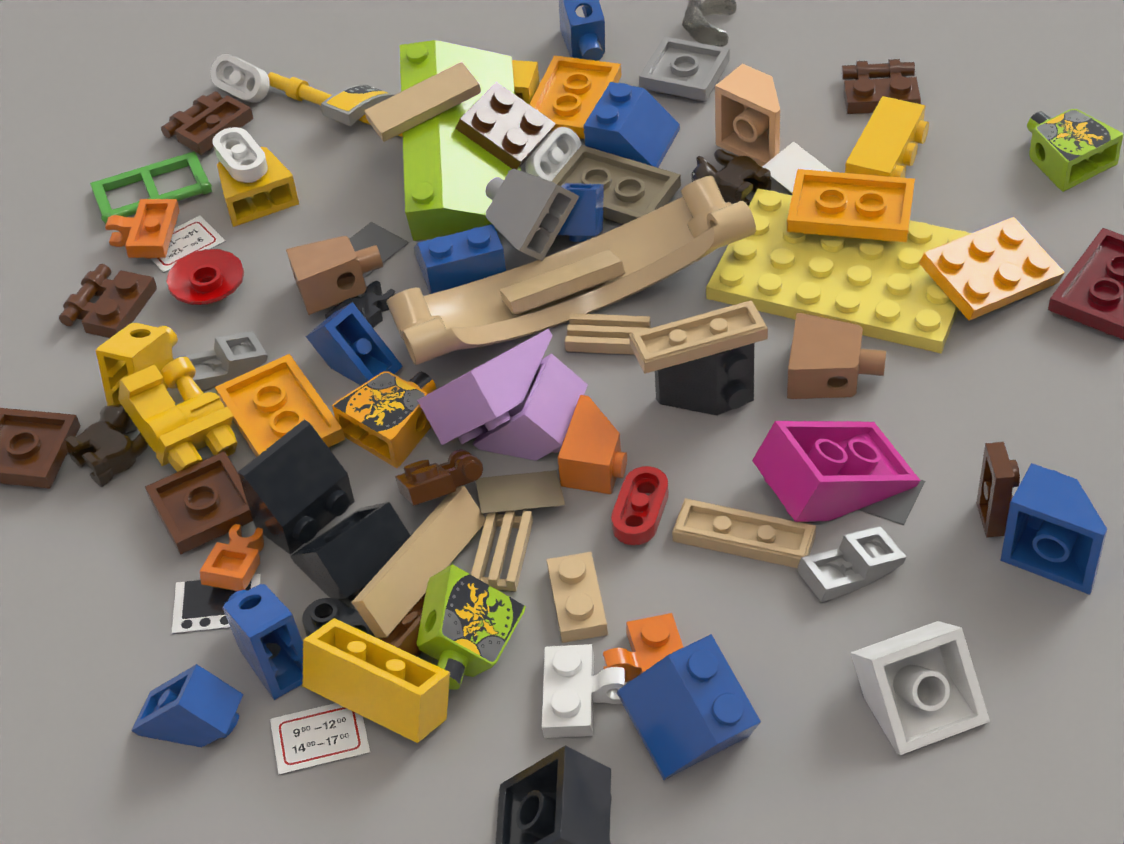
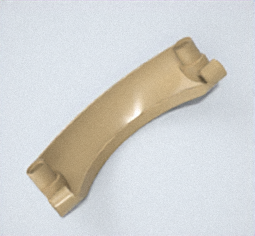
(650, 252)

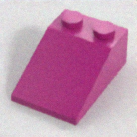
(831, 467)

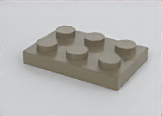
(629, 186)

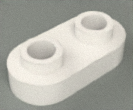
(240, 78)
(240, 154)
(547, 158)

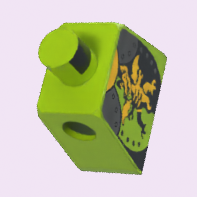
(1072, 146)
(465, 623)

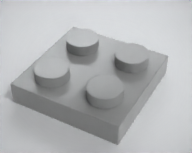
(684, 68)

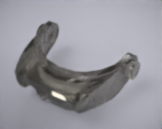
(699, 27)

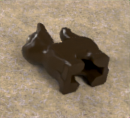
(737, 178)
(106, 445)

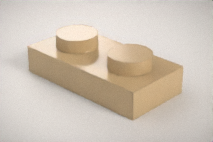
(577, 597)

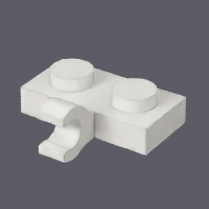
(573, 688)

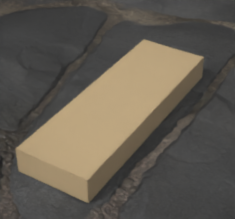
(422, 101)
(562, 282)
(698, 336)
(743, 533)

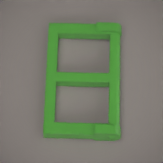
(146, 173)

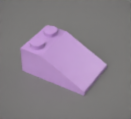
(485, 392)

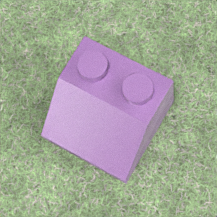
(543, 416)

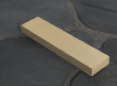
(424, 554)

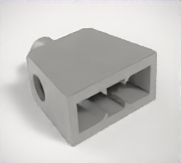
(528, 210)

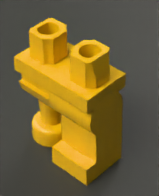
(178, 429)

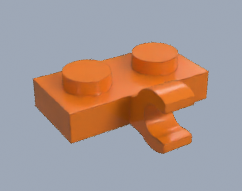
(148, 232)
(650, 642)

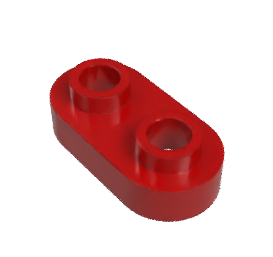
(637, 508)

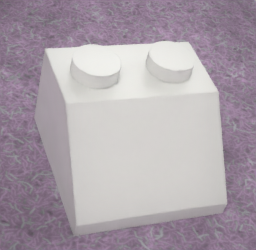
(921, 686)

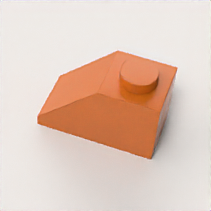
(591, 451)

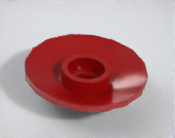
(205, 276)

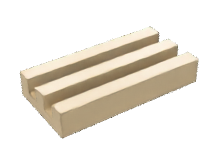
(603, 332)
(506, 522)

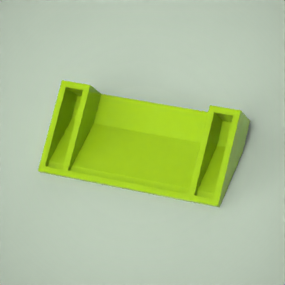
(441, 165)

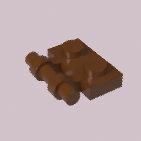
(865, 93)
(206, 118)
(118, 301)
(429, 481)

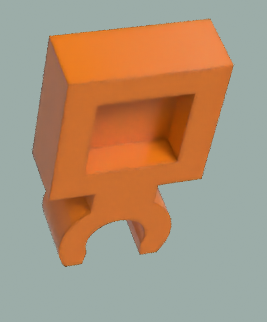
(234, 563)

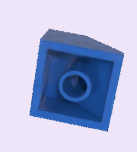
(630, 125)
(460, 258)
(1054, 530)
(688, 707)

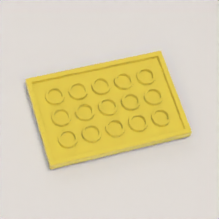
(838, 277)

